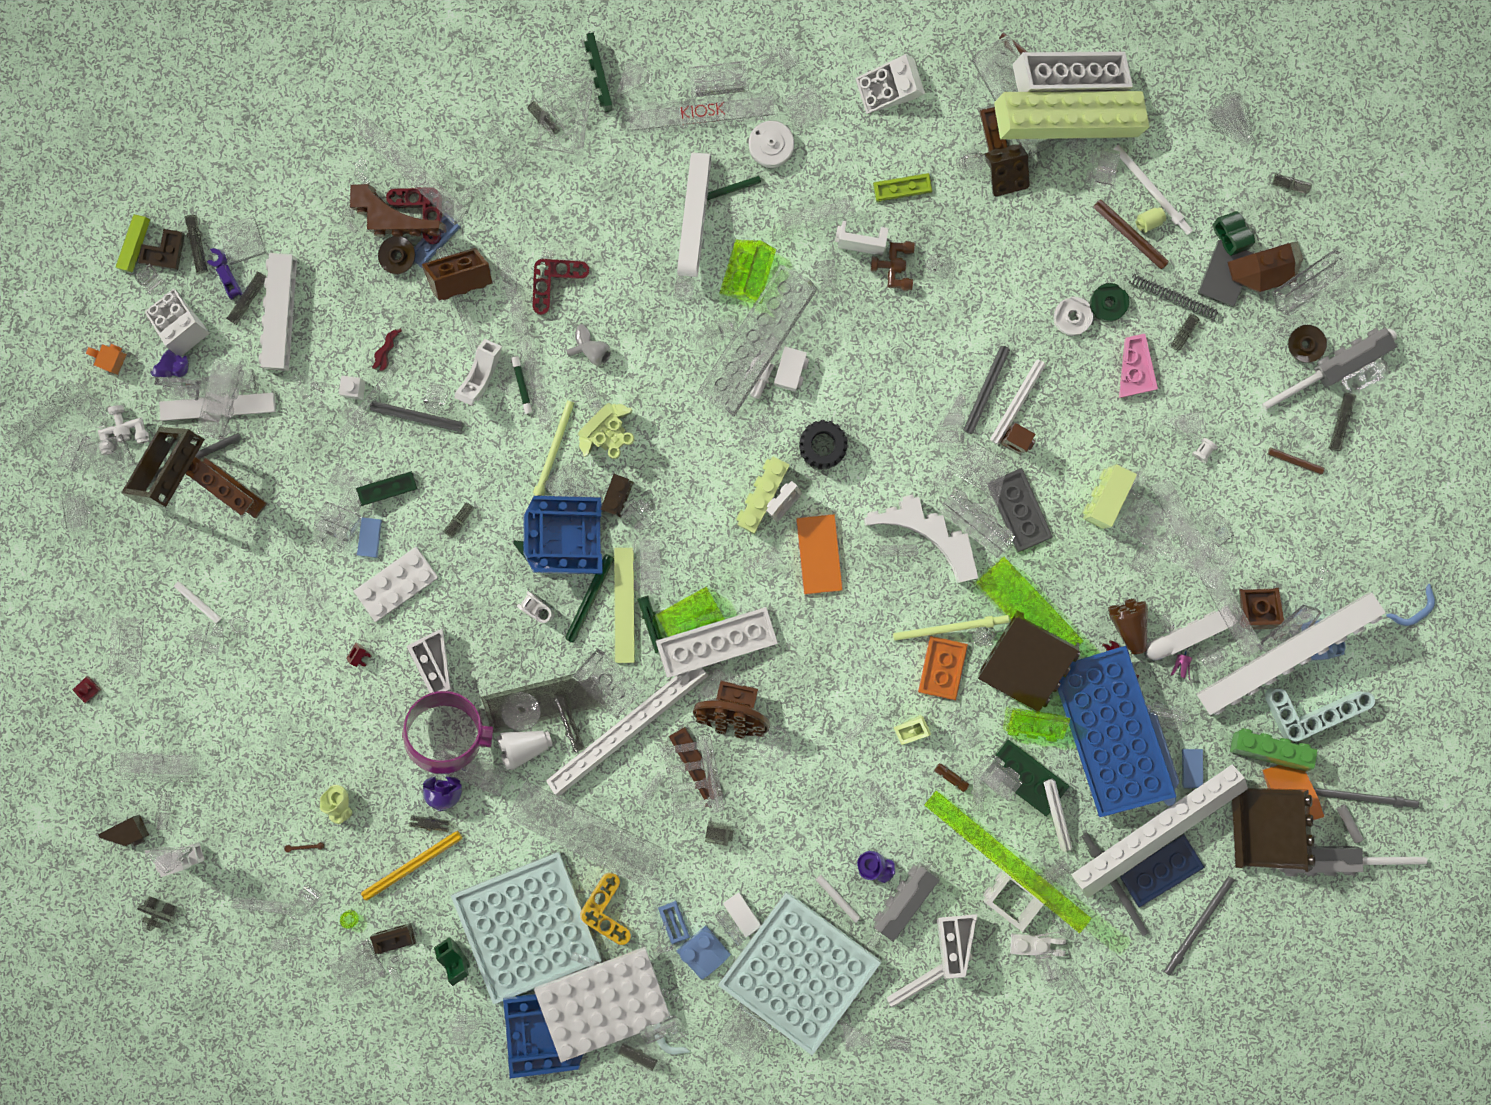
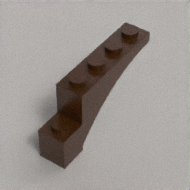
(386, 220)

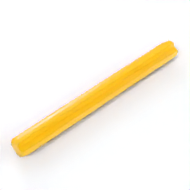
(411, 865)

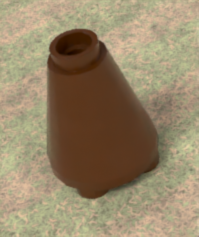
(1131, 624)

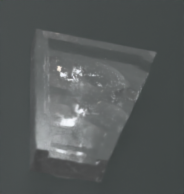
(1293, 625)

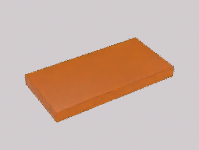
(819, 554)

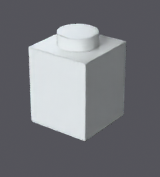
(352, 387)

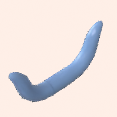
(1421, 614)

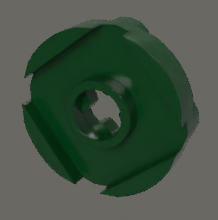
(1116, 294)

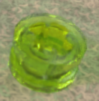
(354, 915)

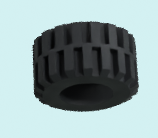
(835, 433)

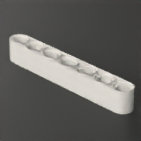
(694, 214)

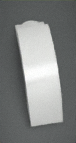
(483, 367)

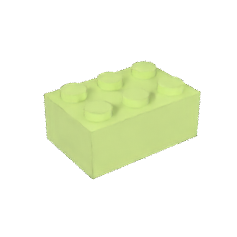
(1109, 496)

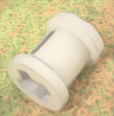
(1204, 450)

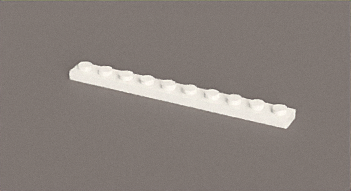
(625, 730)

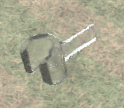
(546, 254)

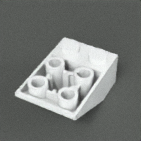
(890, 84)
(176, 323)

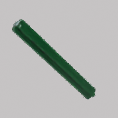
(589, 599)

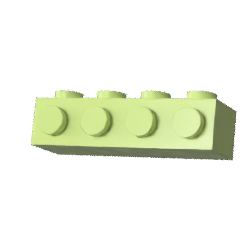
(765, 491)

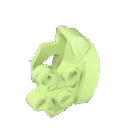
(606, 431)

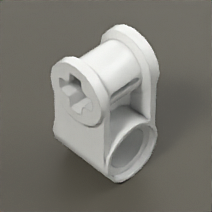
(533, 606)

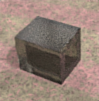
(719, 833)

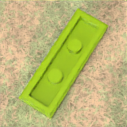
(902, 187)
(132, 243)

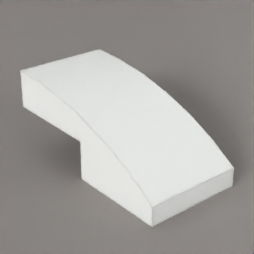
(742, 914)

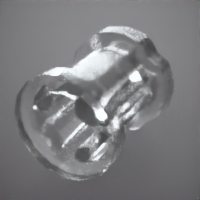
(899, 1043)

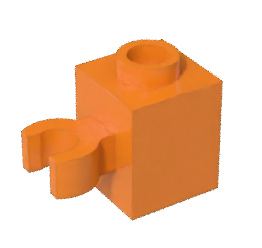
(108, 358)

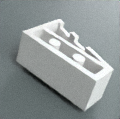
(432, 661)
(955, 944)

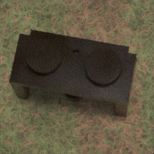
(616, 495)

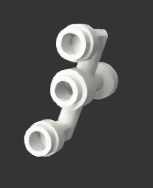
(141, 434)

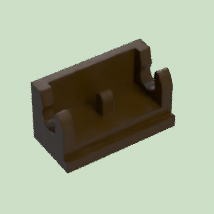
(393, 938)

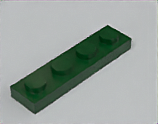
(595, 65)

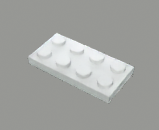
(396, 584)

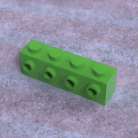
(1273, 750)

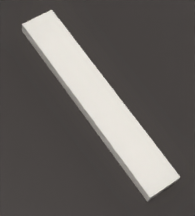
(242, 406)

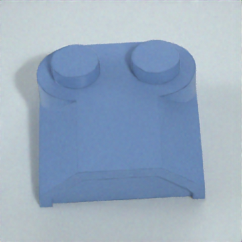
(703, 952)

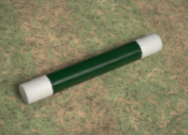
(521, 384)

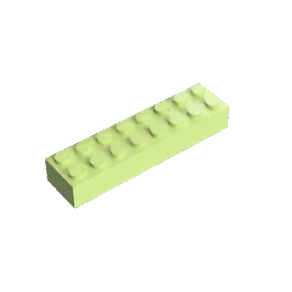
(1071, 114)

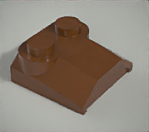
(1262, 607)

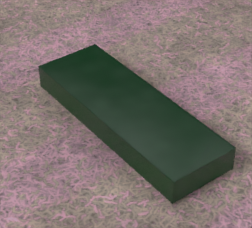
(386, 488)

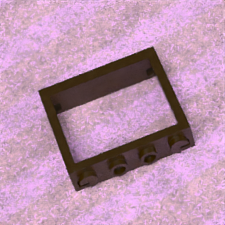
(171, 473)

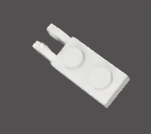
(1032, 945)

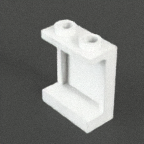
(860, 242)

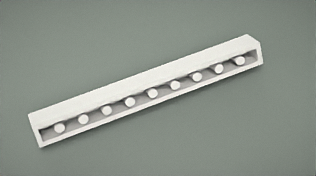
(1290, 653)
(1160, 831)

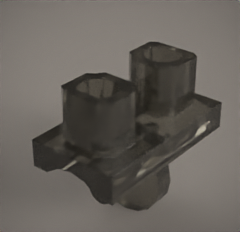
(149, 907)

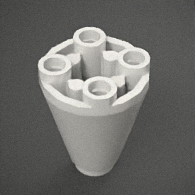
(522, 746)

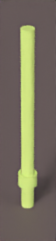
(539, 489)
(989, 622)

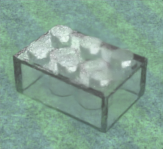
(607, 683)

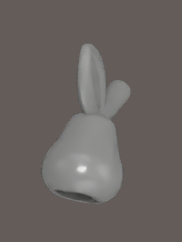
(596, 351)

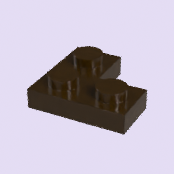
(166, 255)

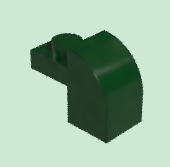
(453, 960)

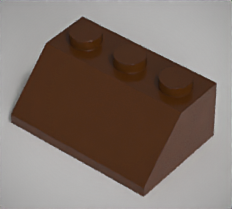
(457, 274)

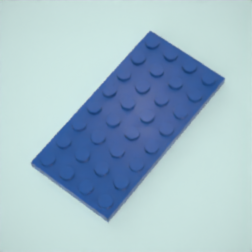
(1114, 733)

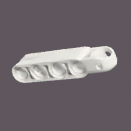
(1185, 637)

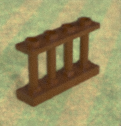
(225, 487)

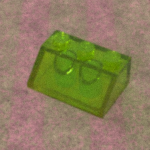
(748, 270)
(690, 613)
(1035, 724)

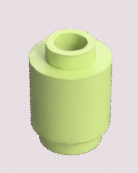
(1150, 219)

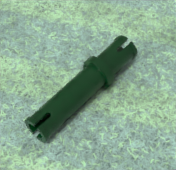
(644, 603)

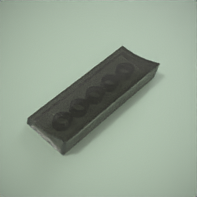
(544, 693)

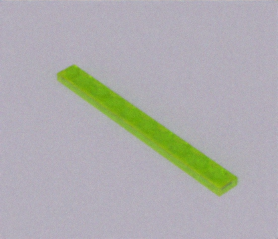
(1008, 862)

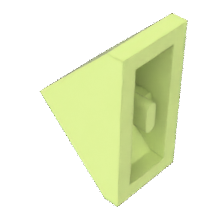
(912, 730)

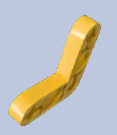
(598, 910)

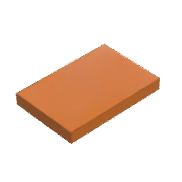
(942, 668)

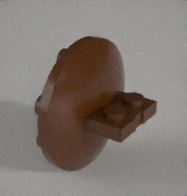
(735, 707)

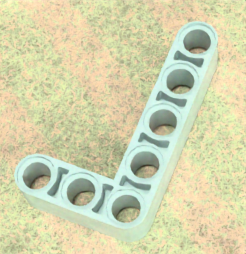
(1317, 716)

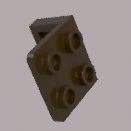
(1008, 169)

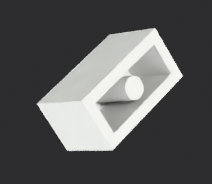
(790, 369)

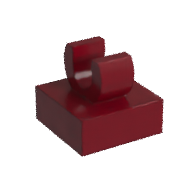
(356, 654)
(86, 689)

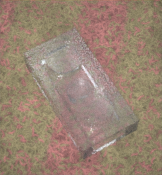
(1139, 481)

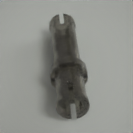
(194, 236)
(241, 306)
(1344, 415)
(576, 743)

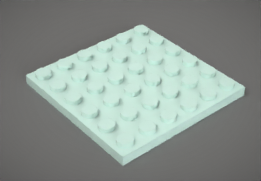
(525, 927)
(799, 973)

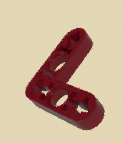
(421, 203)
(551, 272)

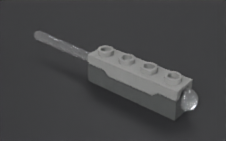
(905, 902)

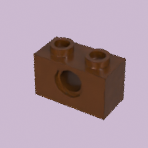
(1018, 439)

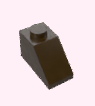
(127, 832)

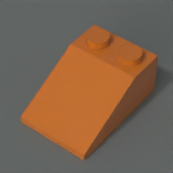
(1289, 778)

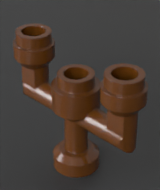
(896, 265)

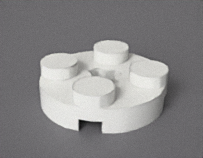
(1068, 306)

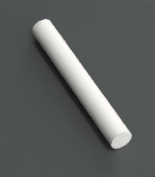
(197, 602)
(837, 898)

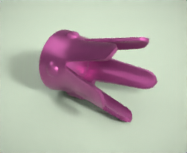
(1185, 663)

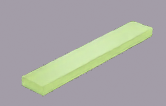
(624, 605)

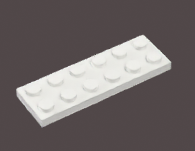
(716, 642)

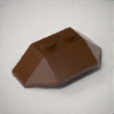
(1267, 268)

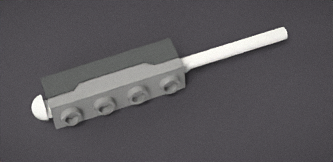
(1344, 362)
(1348, 860)

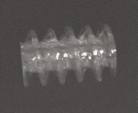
(1056, 871)

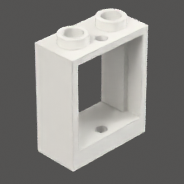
(1028, 913)

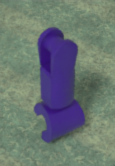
(225, 274)

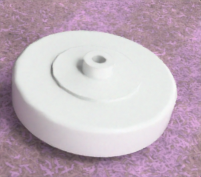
(771, 144)

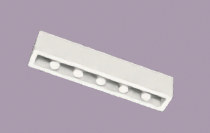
(278, 312)

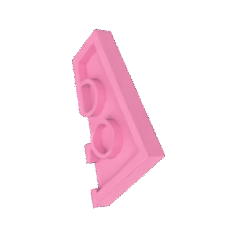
(1137, 367)

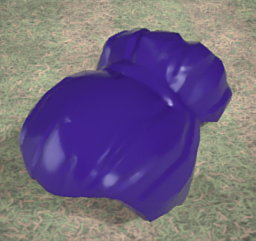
(171, 365)
(874, 866)

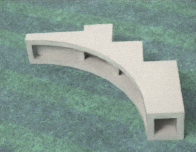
(910, 516)

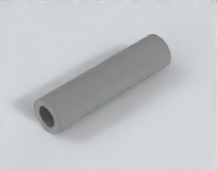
(1349, 823)

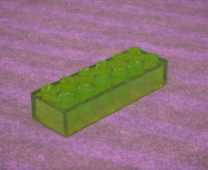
(1012, 592)

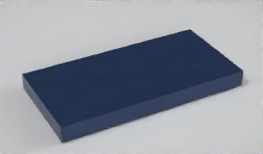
(1162, 871)

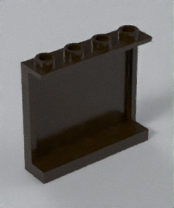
(1028, 662)
(1273, 829)

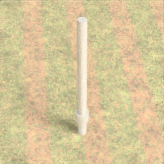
(1177, 218)

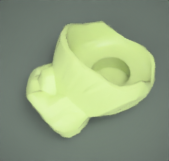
(336, 804)

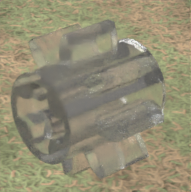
(984, 636)

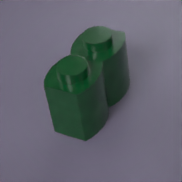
(1233, 233)

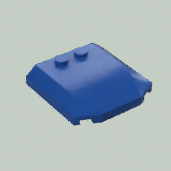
(563, 535)
(529, 1040)

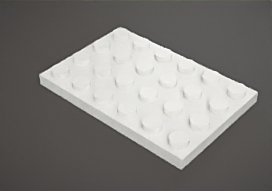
(602, 1004)

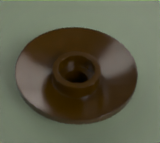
(388, 251)
(1316, 343)

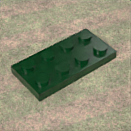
(1031, 774)

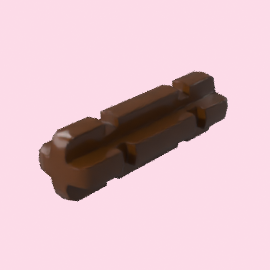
(951, 777)

